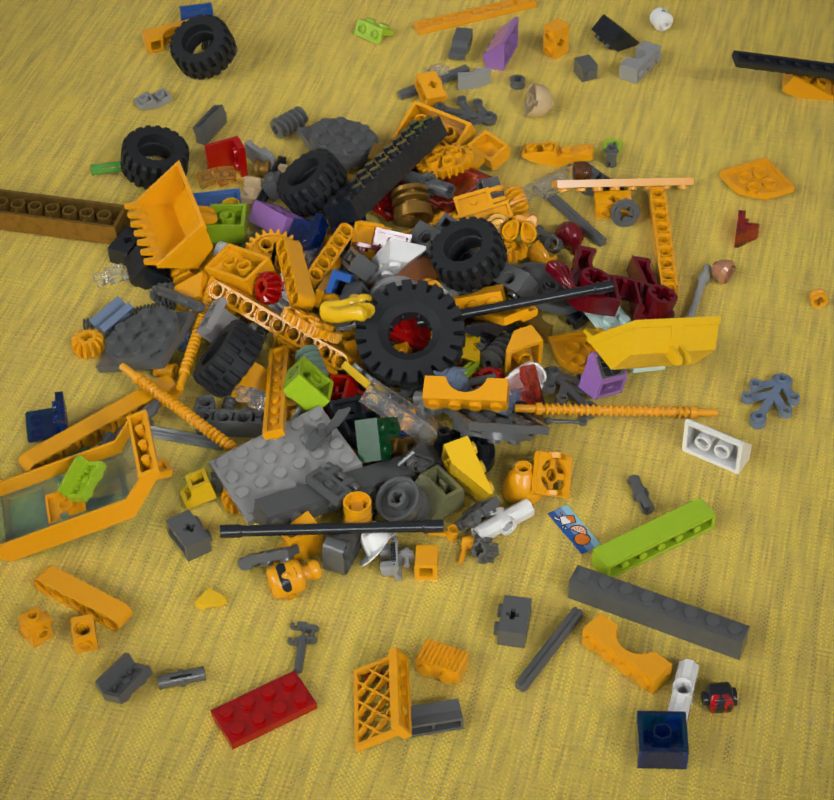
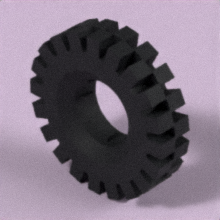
(404, 303)

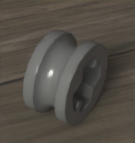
(517, 82)

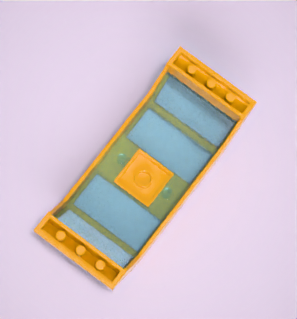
(40, 517)

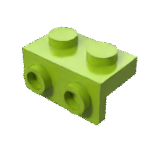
(371, 30)
(81, 479)

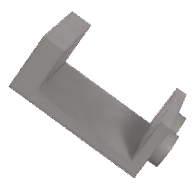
(216, 320)

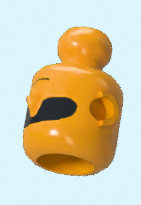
(291, 578)

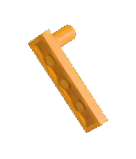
(321, 295)

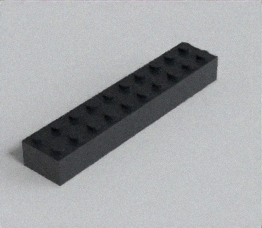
(385, 171)

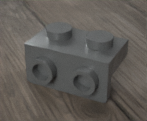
(122, 679)

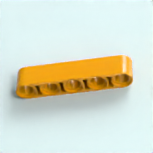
(330, 253)
(295, 274)
(83, 598)

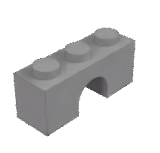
(636, 68)

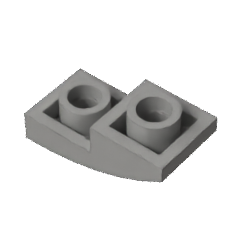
(476, 79)
(159, 98)
(254, 152)

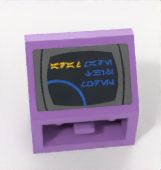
(600, 380)

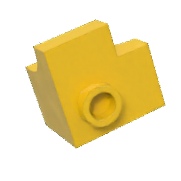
(198, 489)

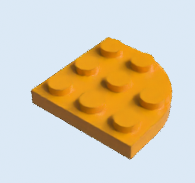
(757, 180)
(571, 350)

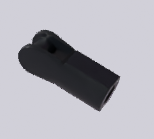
(577, 319)

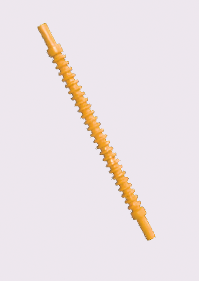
(195, 340)
(179, 408)
(539, 409)

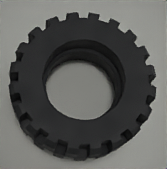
(194, 33)
(152, 142)
(311, 182)
(476, 270)
(228, 358)

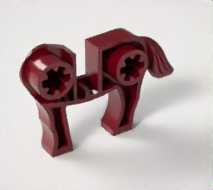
(641, 288)

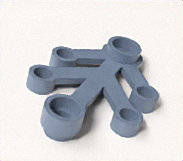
(780, 383)

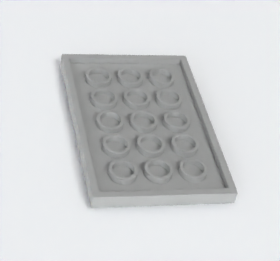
(279, 464)

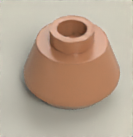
(723, 270)

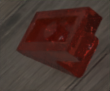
(745, 231)
(532, 390)

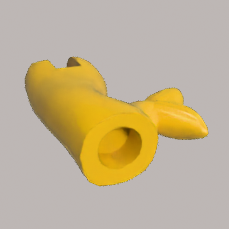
(348, 309)

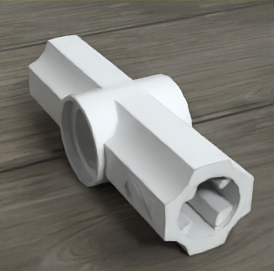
(504, 520)
(684, 686)

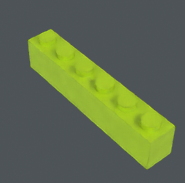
(653, 538)

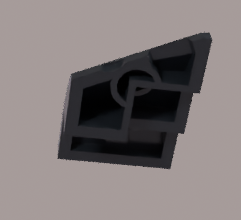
(486, 328)
(357, 412)

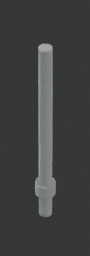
(702, 280)

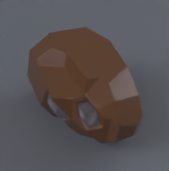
(582, 171)

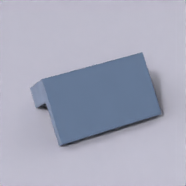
(111, 315)

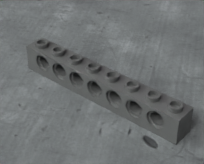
(515, 281)

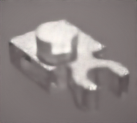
(439, 68)
(112, 274)
(254, 397)

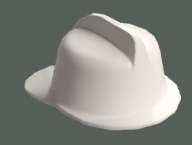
(373, 544)

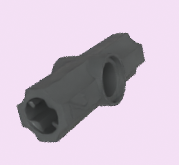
(435, 186)

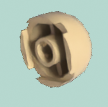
(538, 101)

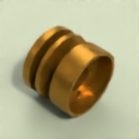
(411, 204)

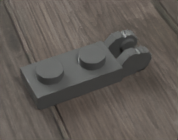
(268, 557)

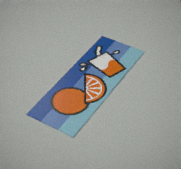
(574, 529)

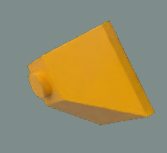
(523, 347)

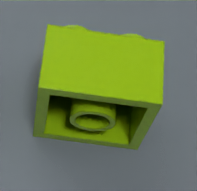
(231, 223)
(307, 385)

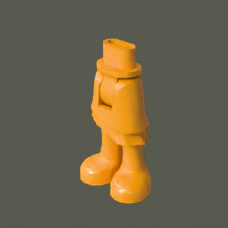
(523, 223)

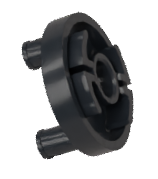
(485, 450)

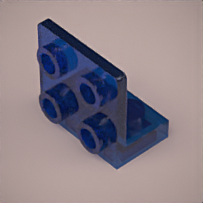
(309, 232)
(47, 422)

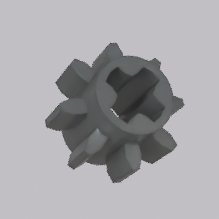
(485, 550)

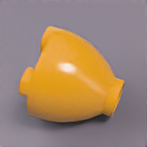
(518, 483)

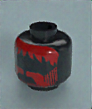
(719, 697)

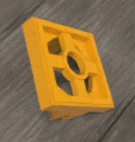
(537, 485)

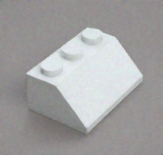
(394, 258)
(715, 446)

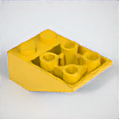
(464, 467)

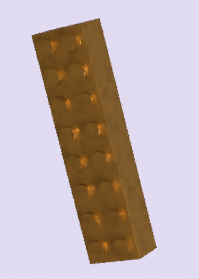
(61, 216)

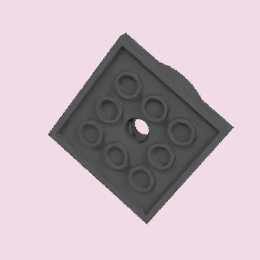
(344, 138)
(145, 339)
(496, 426)

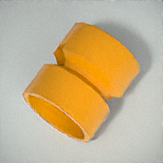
(357, 507)

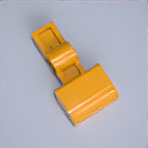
(488, 151)

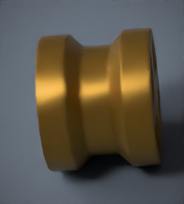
(261, 168)

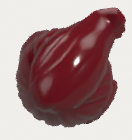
(570, 234)

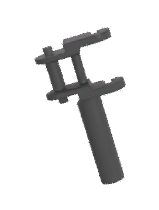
(302, 641)

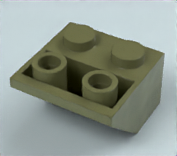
(444, 492)

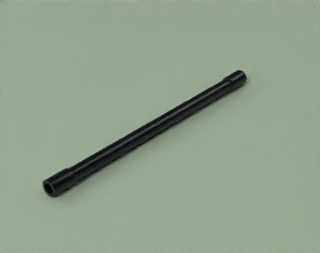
(596, 288)
(239, 531)

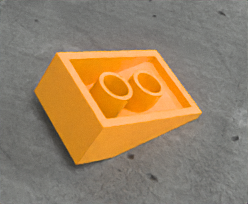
(808, 87)
(239, 267)

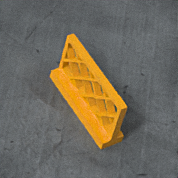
(397, 694)

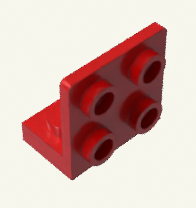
(227, 153)

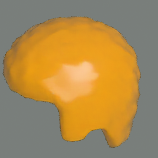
(538, 253)

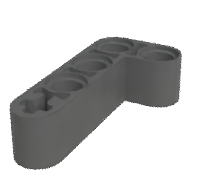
(237, 422)
(342, 550)

